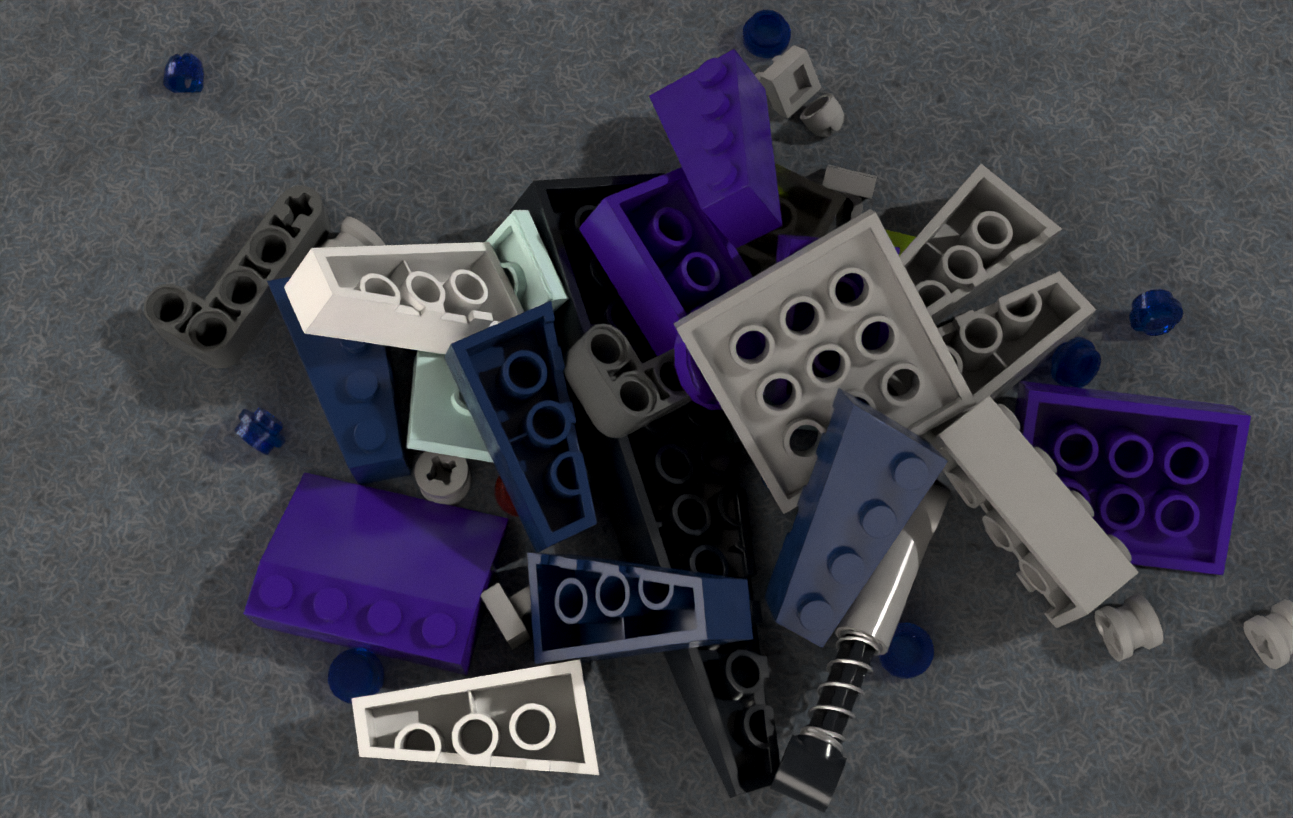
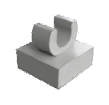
(790, 81)
(850, 184)
(510, 613)

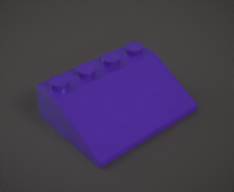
(1148, 465)
(378, 573)

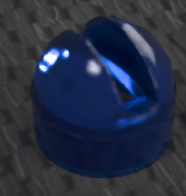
(181, 69)

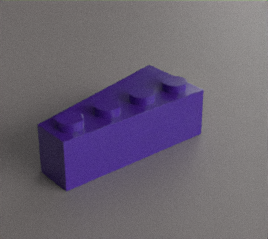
(724, 145)

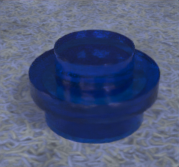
(766, 34)
(1155, 312)
(1075, 363)
(260, 430)
(909, 652)
(355, 674)

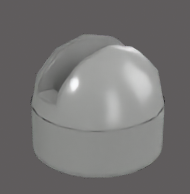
(822, 114)

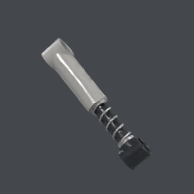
(814, 757)

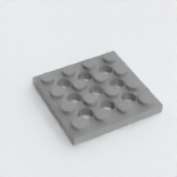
(811, 277)

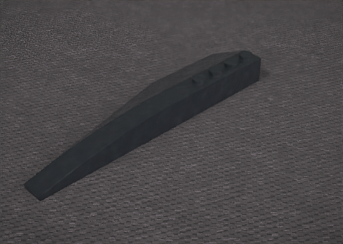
(667, 492)

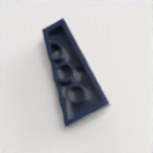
(356, 394)
(525, 417)
(848, 516)
(627, 609)

